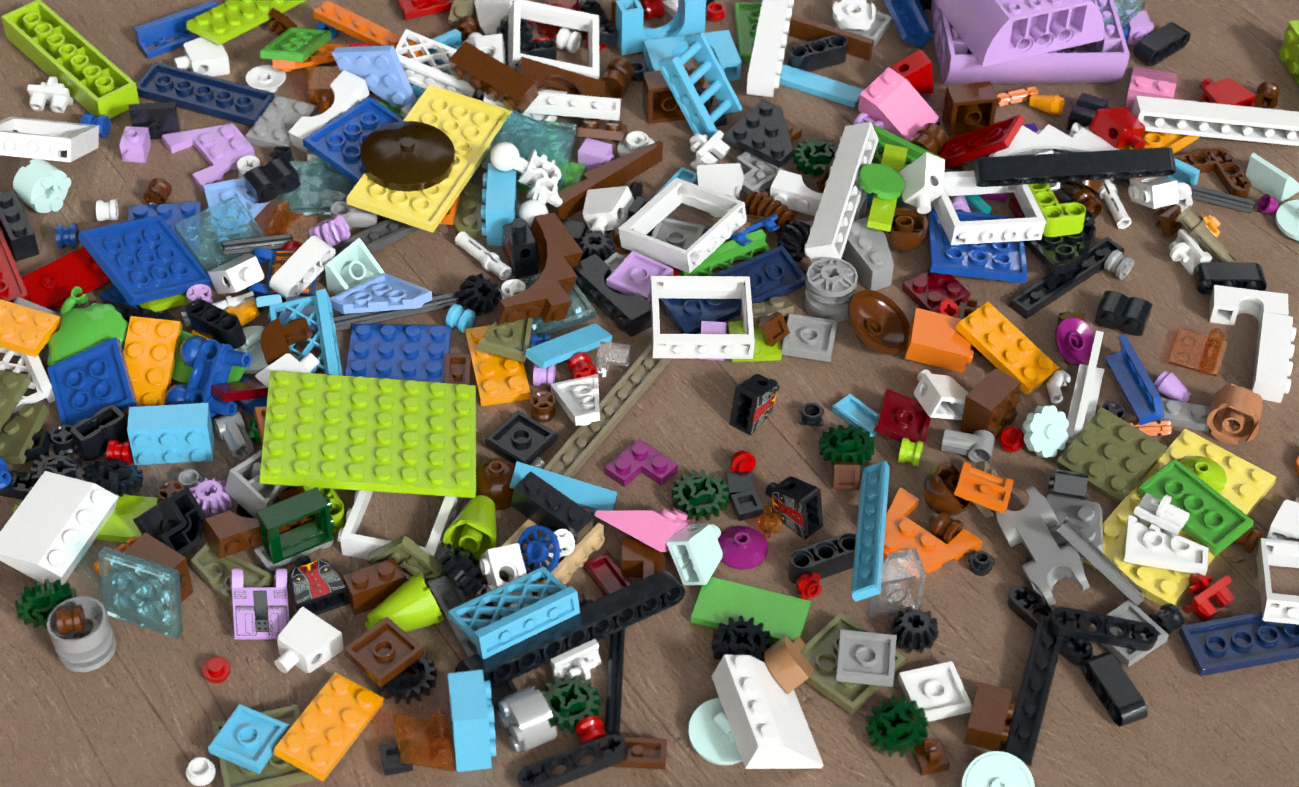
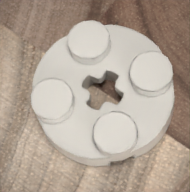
(861, 19)

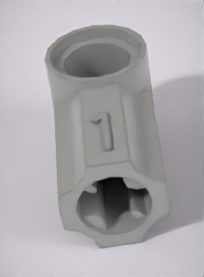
(354, 216)
(234, 434)
(976, 445)

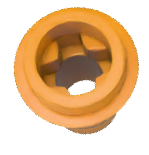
(1048, 104)

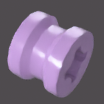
(199, 292)
(544, 376)

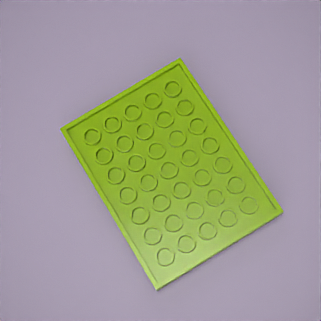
(370, 434)

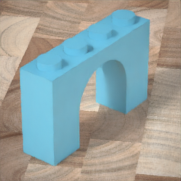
(632, 33)
(719, 41)

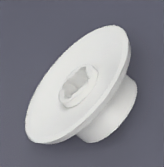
(265, 78)
(632, 142)

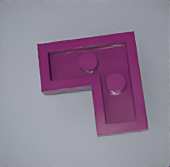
(641, 459)

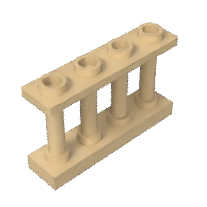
(565, 569)

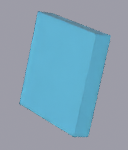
(248, 738)

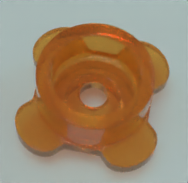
(769, 522)

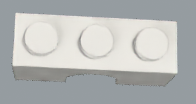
(1231, 301)

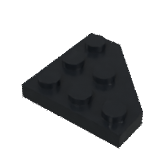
(763, 134)
(1062, 252)

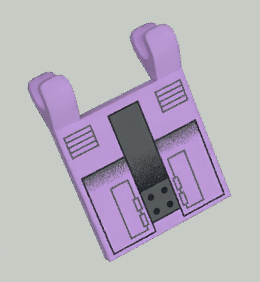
(259, 610)

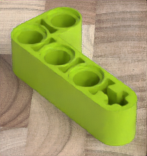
(1060, 218)

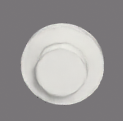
(200, 771)

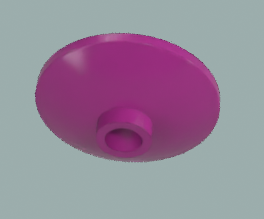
(1074, 340)
(742, 547)

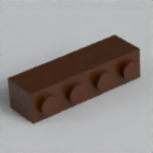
(493, 77)

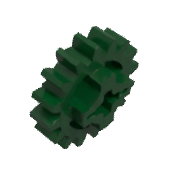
(814, 156)
(846, 445)
(700, 495)
(40, 600)
(571, 702)
(900, 730)

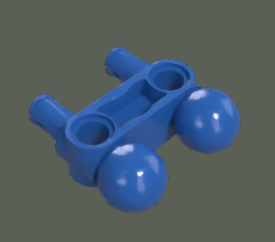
(211, 366)

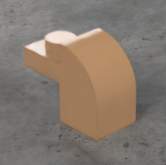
(787, 663)

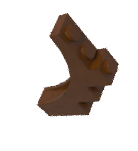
(548, 295)

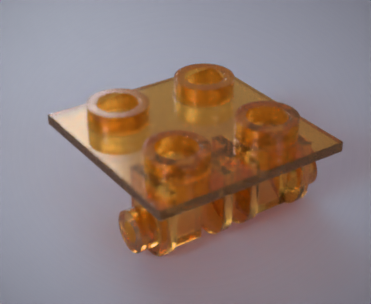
(285, 222)
(1199, 351)
(424, 741)

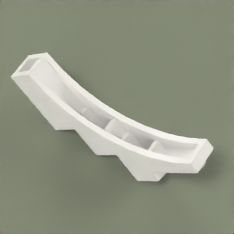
(1052, 139)

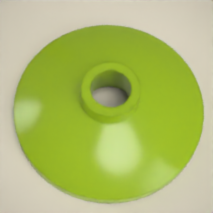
(1207, 470)

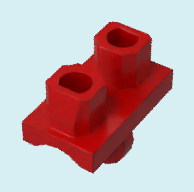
(1201, 604)

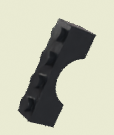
(629, 312)

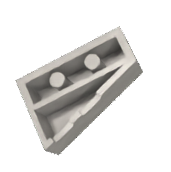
(869, 255)
(245, 487)

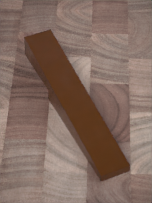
(605, 176)

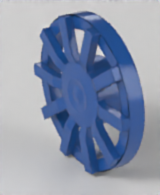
(538, 550)

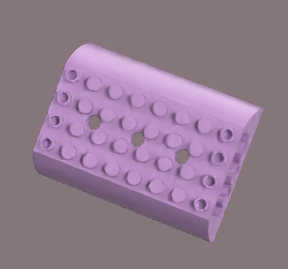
(1022, 28)
(1098, 63)

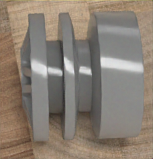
(830, 288)
(85, 649)

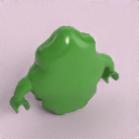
(84, 327)

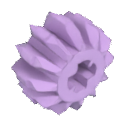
(331, 230)
(212, 496)

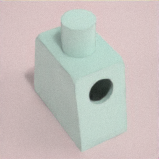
(696, 552)

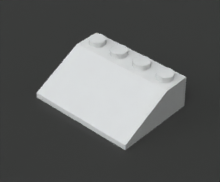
(55, 526)
(763, 716)

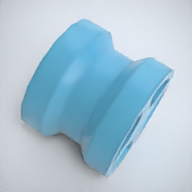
(460, 318)

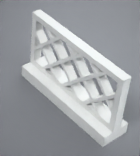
(424, 75)
(36, 372)
(1085, 392)

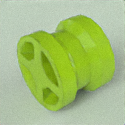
(910, 452)

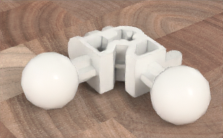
(533, 170)

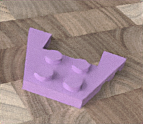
(218, 145)

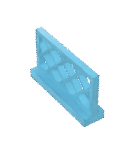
(326, 329)
(519, 622)

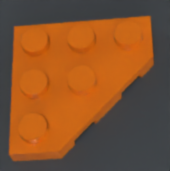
(321, 56)

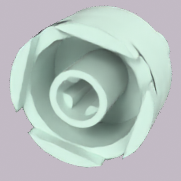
(41, 186)

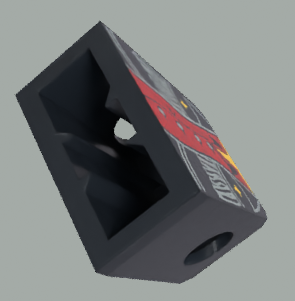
(515, 238)
(753, 403)
(797, 505)
(317, 586)

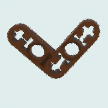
(1212, 158)

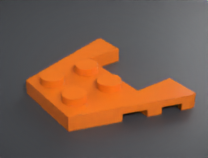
(906, 535)

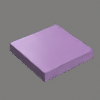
(635, 274)

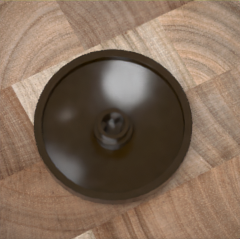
(407, 156)

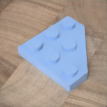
(380, 70)
(224, 190)
(381, 294)

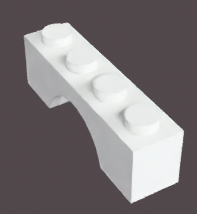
(347, 91)
(797, 196)

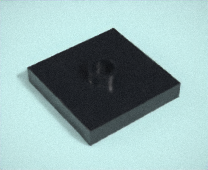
(159, 118)
(521, 439)

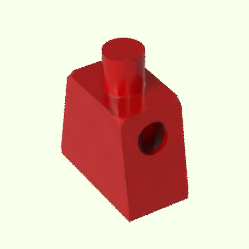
(917, 71)
(1226, 92)
(1118, 128)

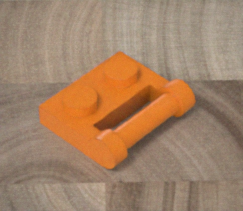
(983, 488)

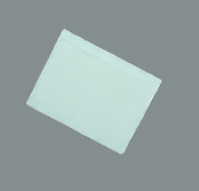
(1270, 179)
(351, 268)

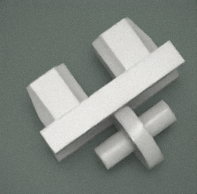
(49, 92)
(705, 148)
(1188, 251)
(1161, 513)
(576, 661)

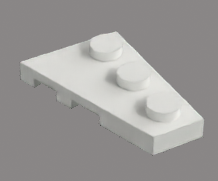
(579, 399)
(1156, 549)

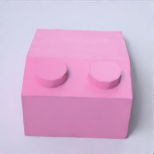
(1150, 84)
(896, 105)
(648, 525)

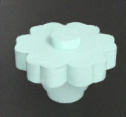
(1045, 431)

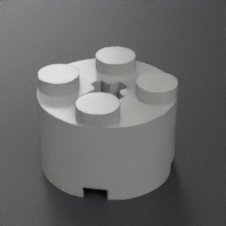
(526, 719)

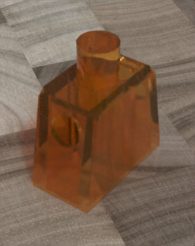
(318, 85)

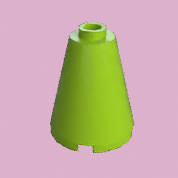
(474, 527)
(408, 607)

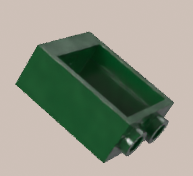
(300, 539)

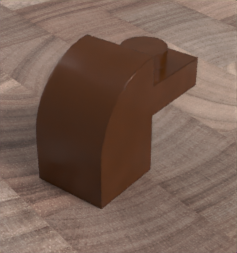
(277, 338)
(640, 559)

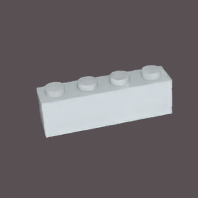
(1273, 356)

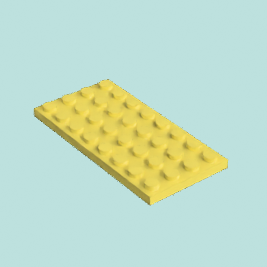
(471, 128)
(1244, 489)

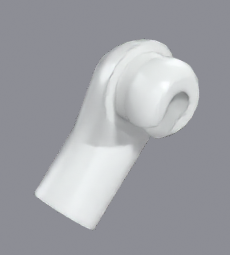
(1055, 382)

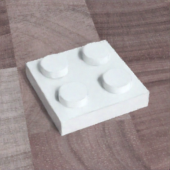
(936, 690)

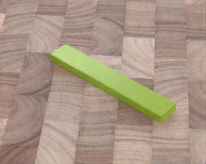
(883, 210)

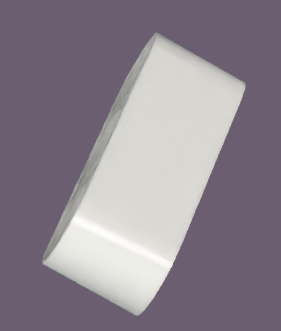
(302, 268)

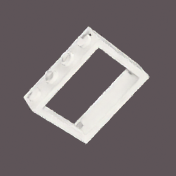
(555, 16)
(47, 139)
(634, 230)
(987, 230)
(702, 345)
(361, 546)
(1282, 554)

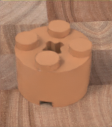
(1235, 414)

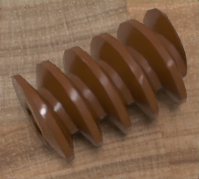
(765, 206)

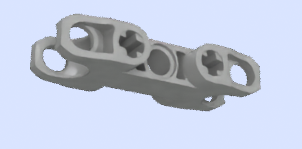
(1048, 560)

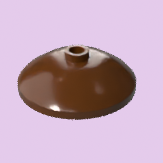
(878, 322)

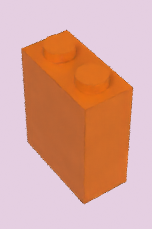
(937, 342)

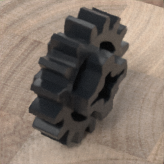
(59, 465)
(115, 476)
(463, 569)
(740, 639)
(410, 683)

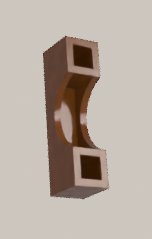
(559, 79)
(232, 533)

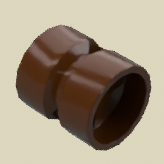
(617, 78)
(930, 137)

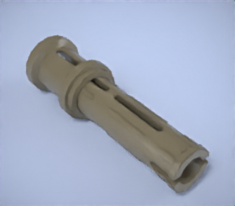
(1198, 229)

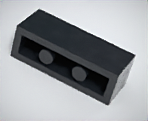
(17, 227)
(550, 507)

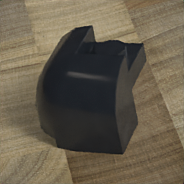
(174, 521)

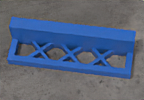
(911, 21)
(167, 28)
(1135, 383)

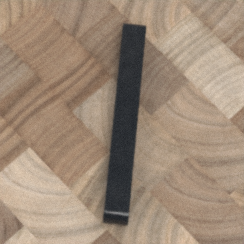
(1074, 167)
(593, 622)

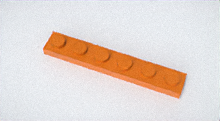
(359, 27)

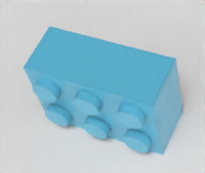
(499, 203)
(171, 433)
(471, 720)

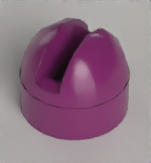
(1268, 204)

